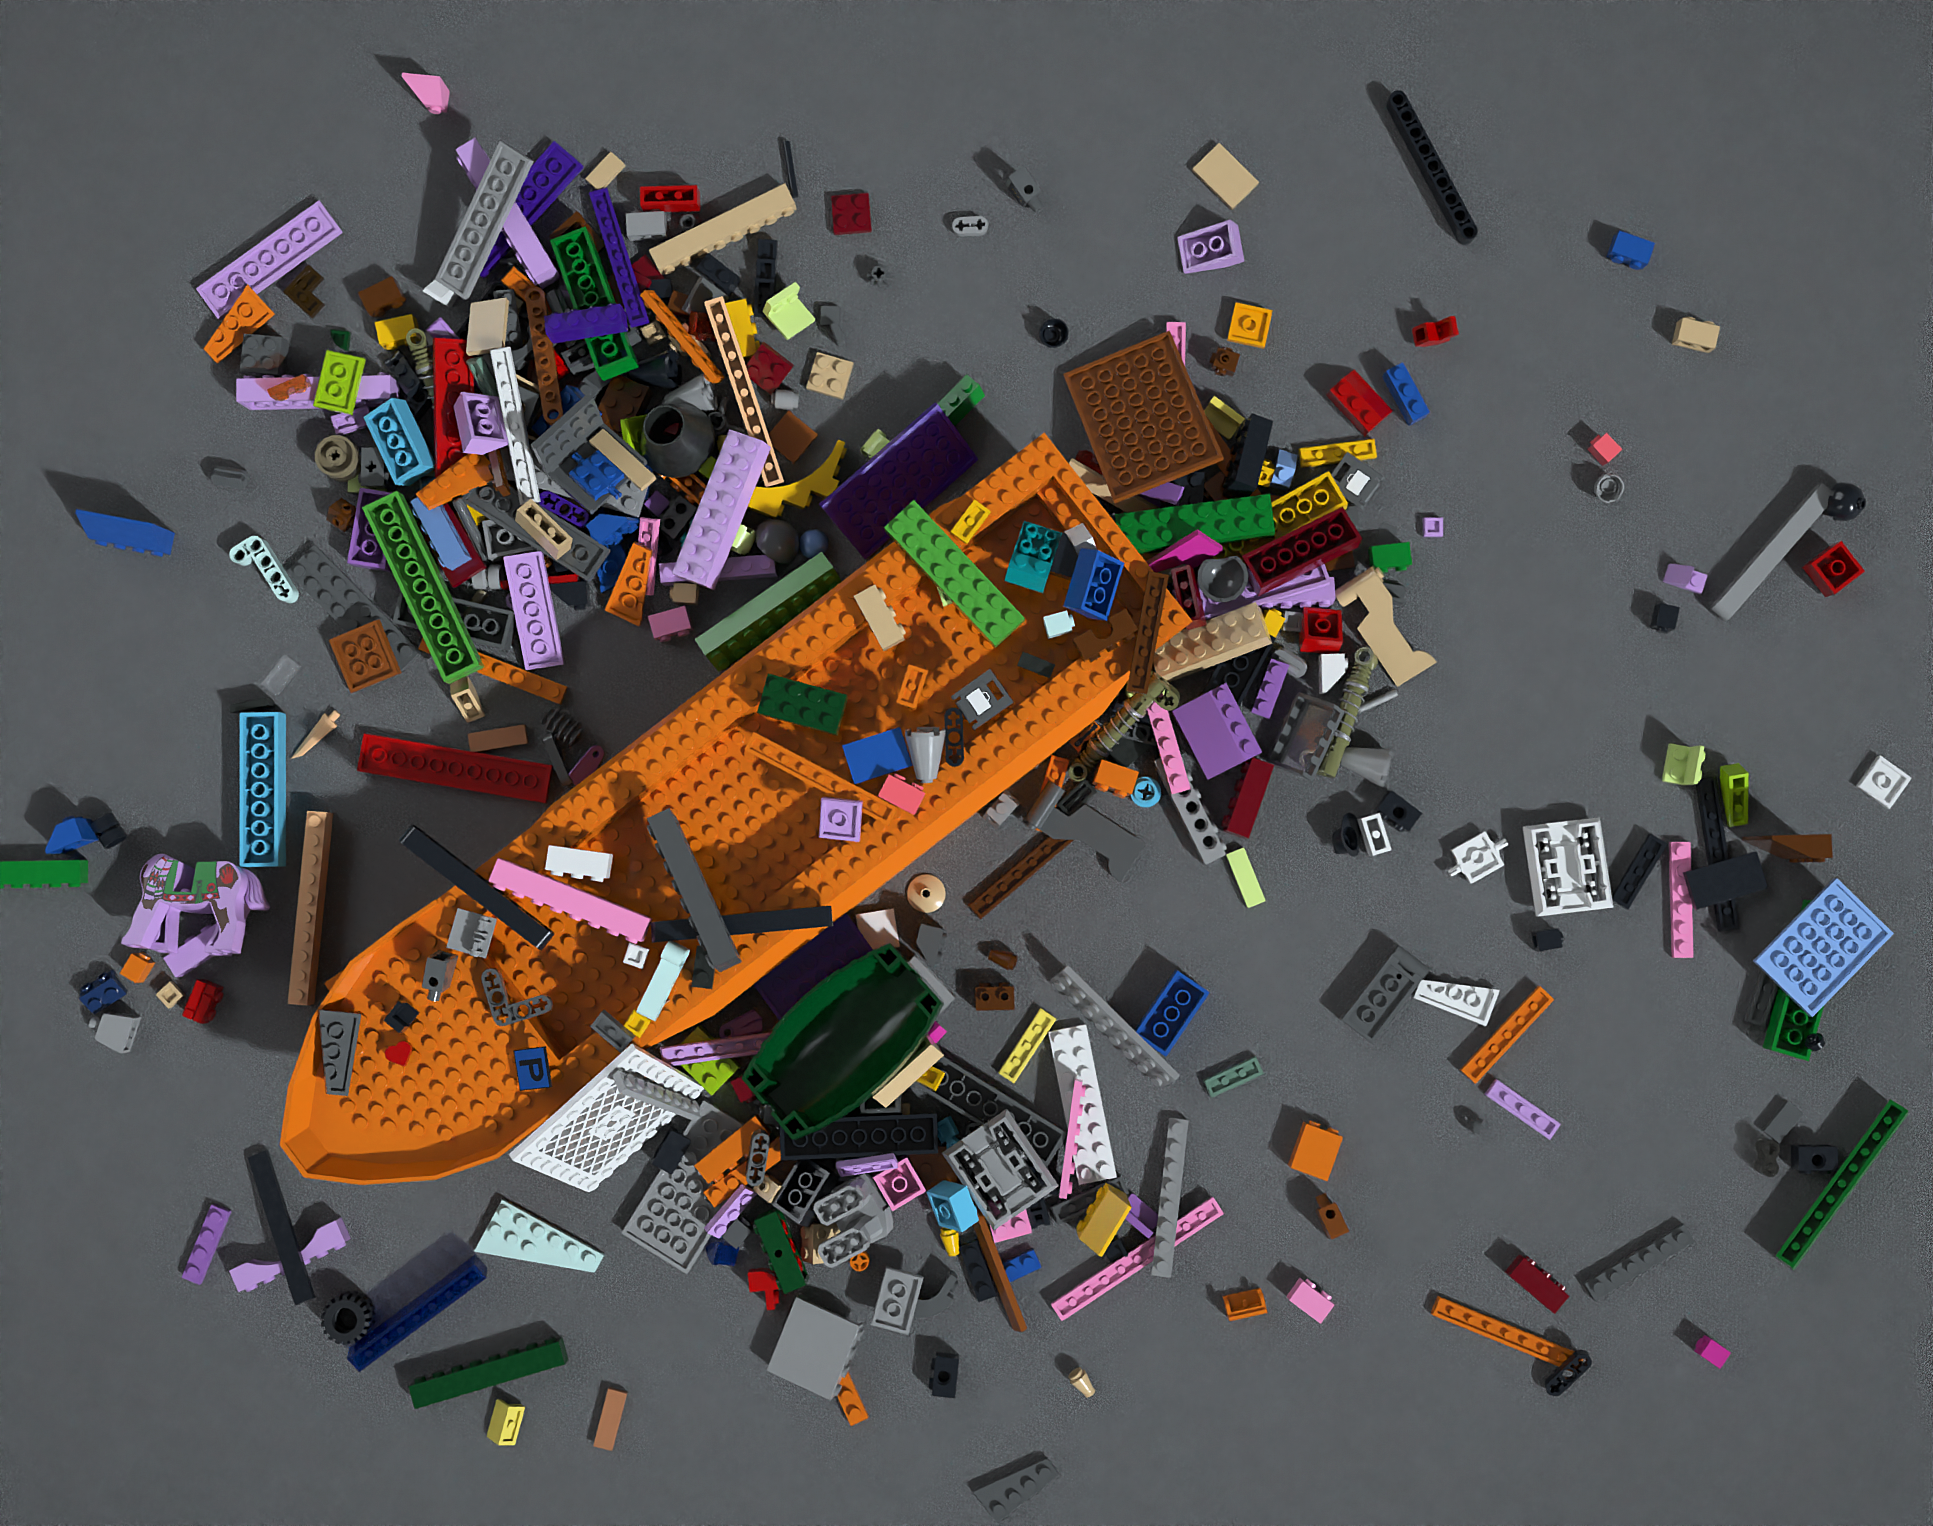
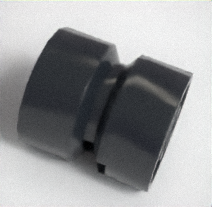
(109, 832)

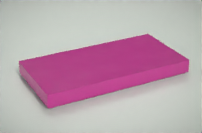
(1189, 551)

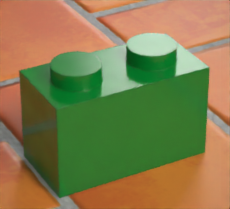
(1390, 556)

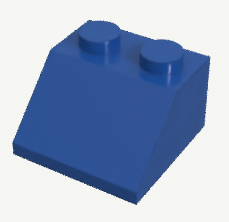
(71, 835)

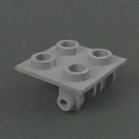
(471, 933)

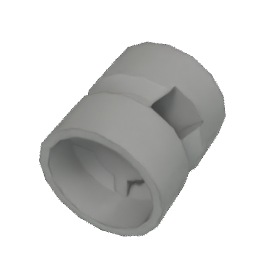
(489, 577)

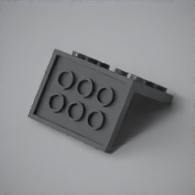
(572, 435)

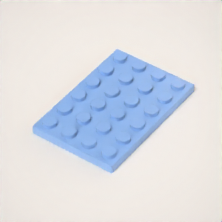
(1823, 947)

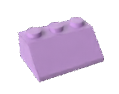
(480, 423)

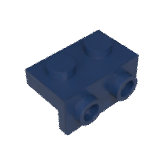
(102, 992)

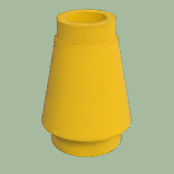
(950, 1240)

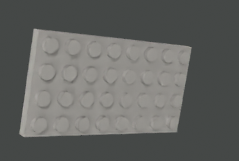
(675, 1208)

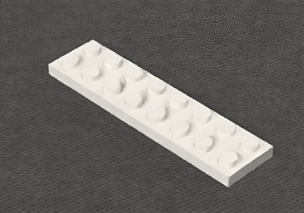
(1075, 1061)

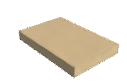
(1225, 176)
(487, 326)

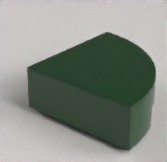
(341, 338)

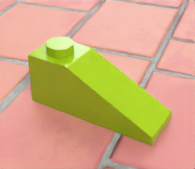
(1734, 793)

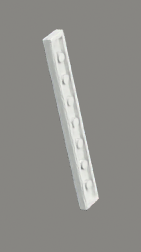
(515, 425)

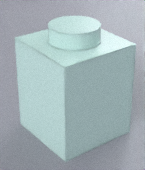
(1058, 624)

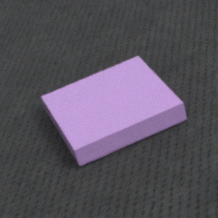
(840, 819)

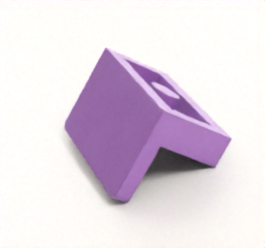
(1141, 1216)

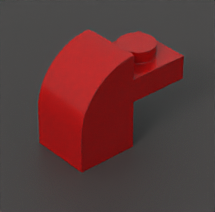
(1435, 332)
(764, 1280)

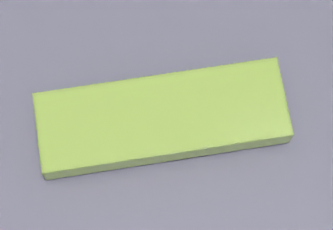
(1245, 877)

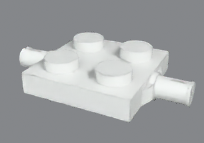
(1477, 857)

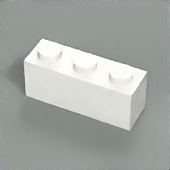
(578, 863)

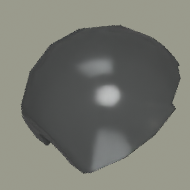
(777, 540)
(1223, 578)

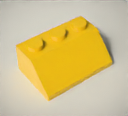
(1103, 1218)

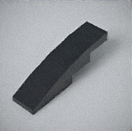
(765, 274)

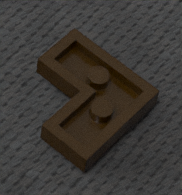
(301, 291)

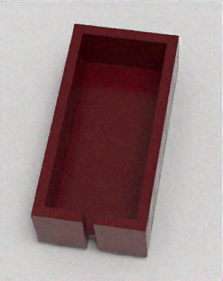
(1248, 797)

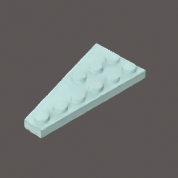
(528, 1238)

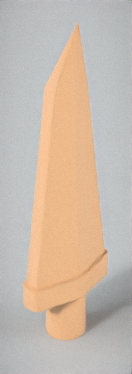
(321, 729)

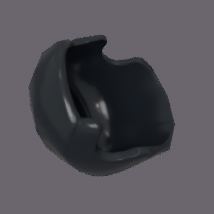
(1053, 333)

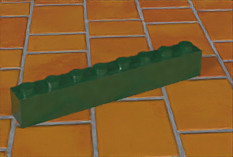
(488, 1373)

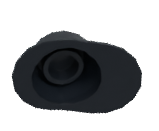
(1347, 837)

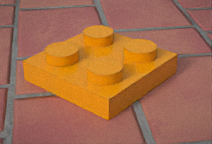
(1249, 325)

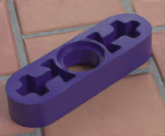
(546, 494)

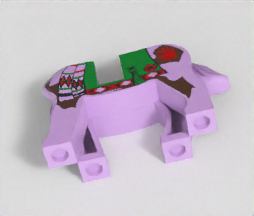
(208, 889)

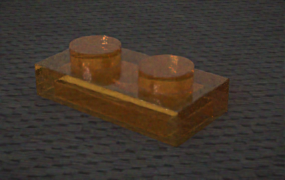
(295, 385)

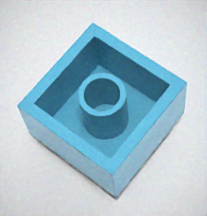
(952, 1206)

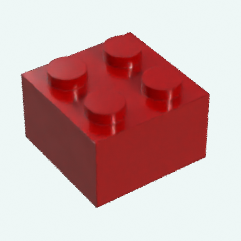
(1833, 569)

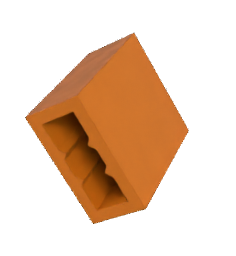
(1315, 1150)

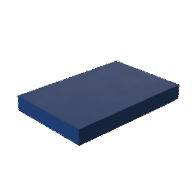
(877, 755)

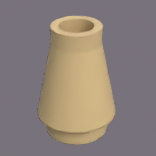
(1081, 1381)

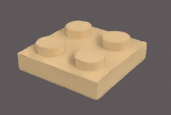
(830, 375)

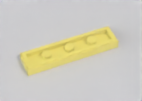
(1027, 1045)

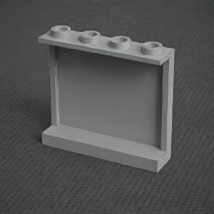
(815, 1348)

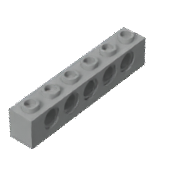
(1217, 848)

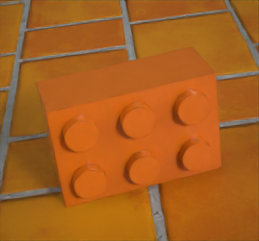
(1114, 778)

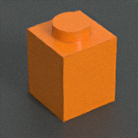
(137, 967)

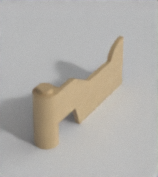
(1379, 628)

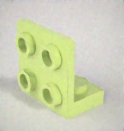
(788, 312)
(1683, 764)

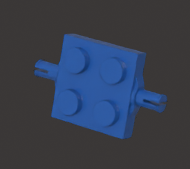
(596, 475)

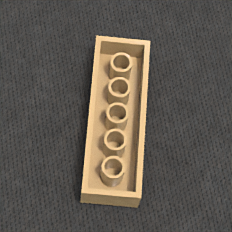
(1212, 644)

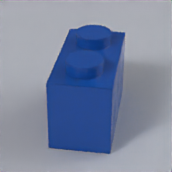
(1630, 250)

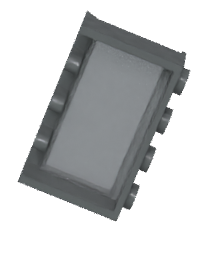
(1305, 736)

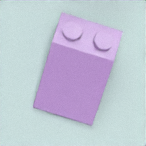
(1211, 247)

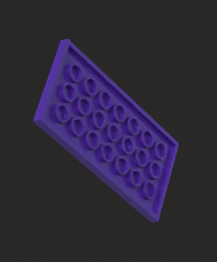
(909, 468)

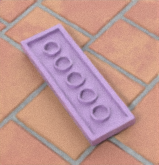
(534, 610)

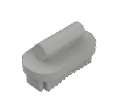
(1297, 665)

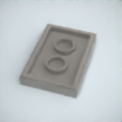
(897, 1300)

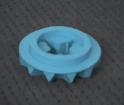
(1153, 787)

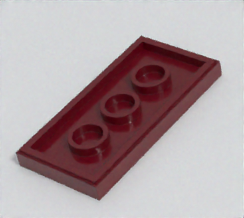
(467, 569)

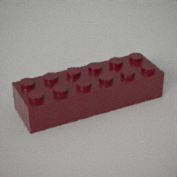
(1301, 551)

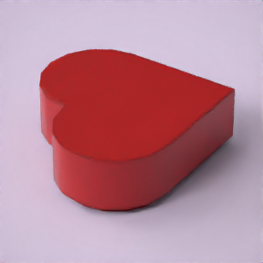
(399, 1053)

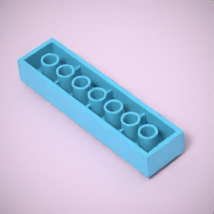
(263, 789)

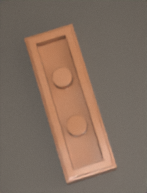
(498, 738)
(610, 1419)

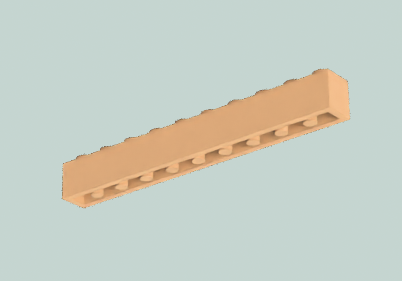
(742, 385)
(310, 908)

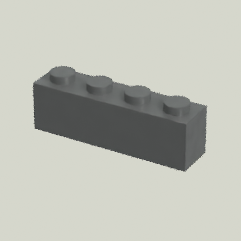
(579, 357)

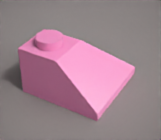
(429, 90)

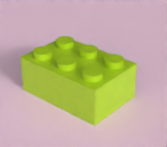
(712, 1073)

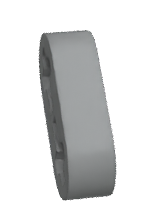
(970, 221)

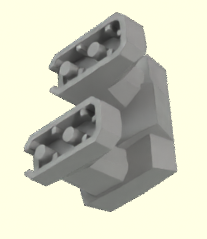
(859, 1214)

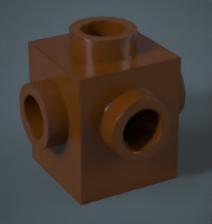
(1230, 361)
(341, 514)

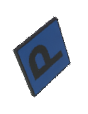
(532, 1068)

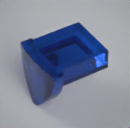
(721, 1253)

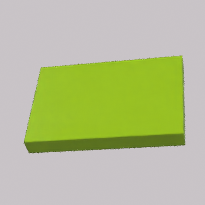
(339, 382)

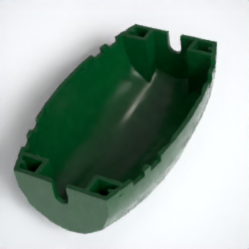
(843, 1041)

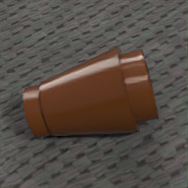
(1003, 958)

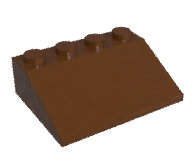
(1795, 847)

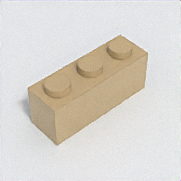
(543, 529)
(880, 617)

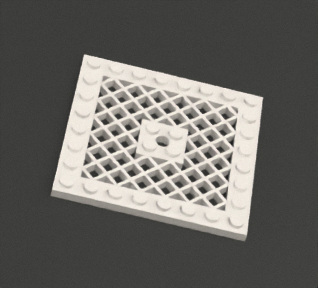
(601, 1125)

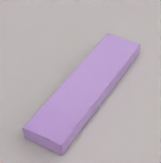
(1522, 1109)

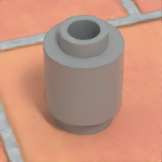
(785, 399)

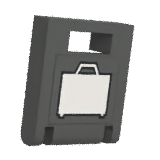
(1358, 481)
(978, 700)

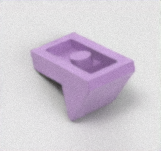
(1685, 578)

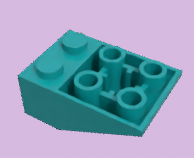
(1033, 556)

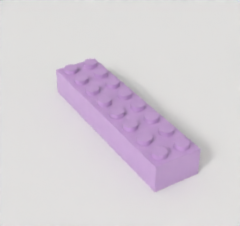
(516, 227)
(253, 392)
(721, 509)

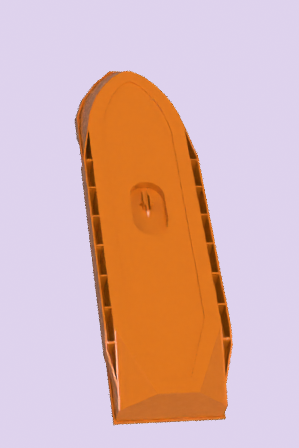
(746, 828)

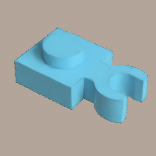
(947, 1131)

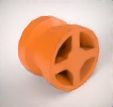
(860, 1264)

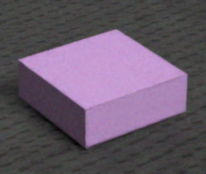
(1432, 526)

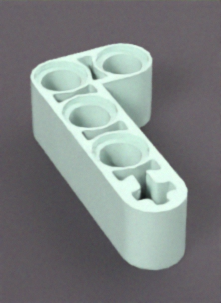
(269, 571)
(663, 980)

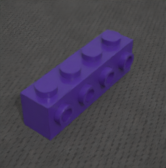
(586, 323)

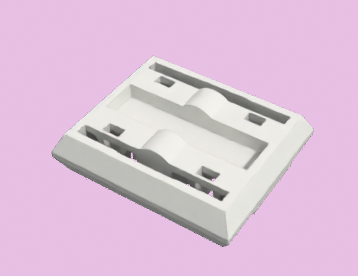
(1567, 867)

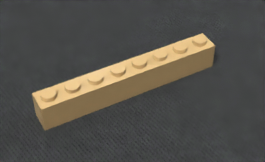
(723, 229)

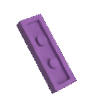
(1270, 688)

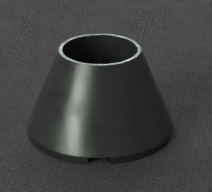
(688, 450)

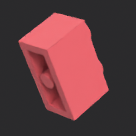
(902, 794)

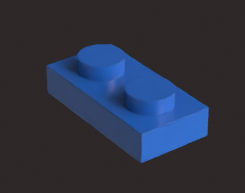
(1021, 1265)

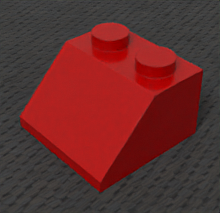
(1321, 631)

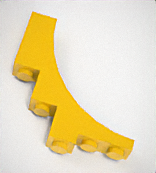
(768, 500)

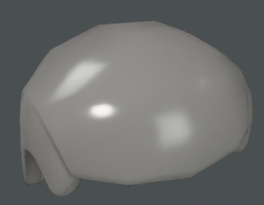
(1609, 487)

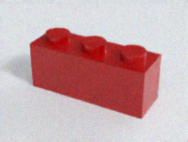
(670, 198)

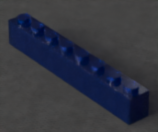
(417, 1313)

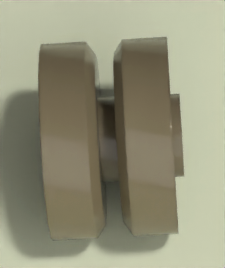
(338, 458)

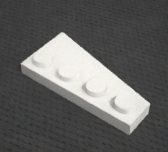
(1462, 1000)

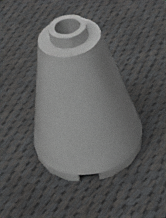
(696, 393)
(925, 751)
(1368, 763)

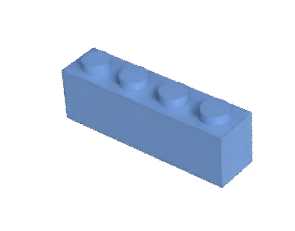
(442, 535)

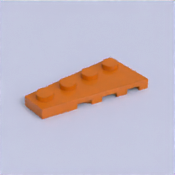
(244, 318)
(458, 479)
(630, 589)

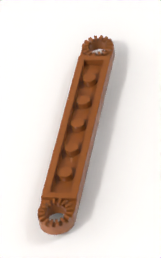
(544, 356)

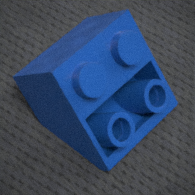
(612, 528)

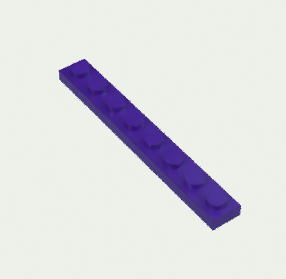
(619, 257)

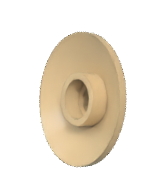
(922, 903)

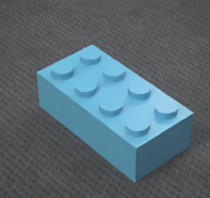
(400, 442)

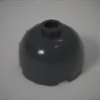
(1846, 502)

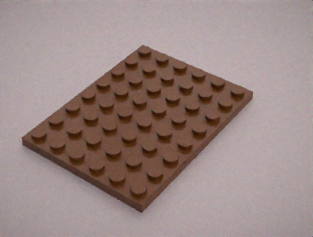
(1143, 417)

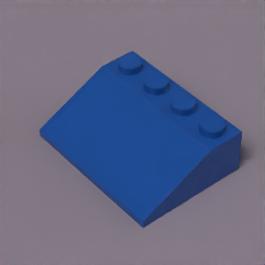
(126, 533)

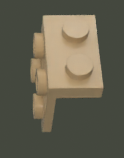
(813, 1237)

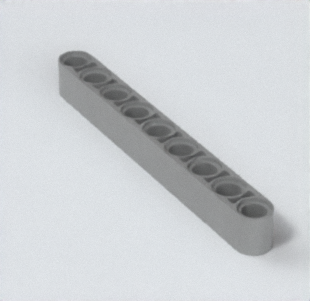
(1772, 552)

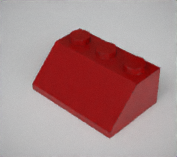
(1359, 402)

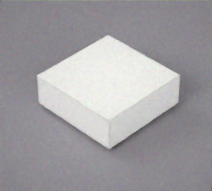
(636, 955)

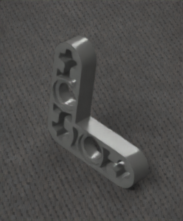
(510, 1009)

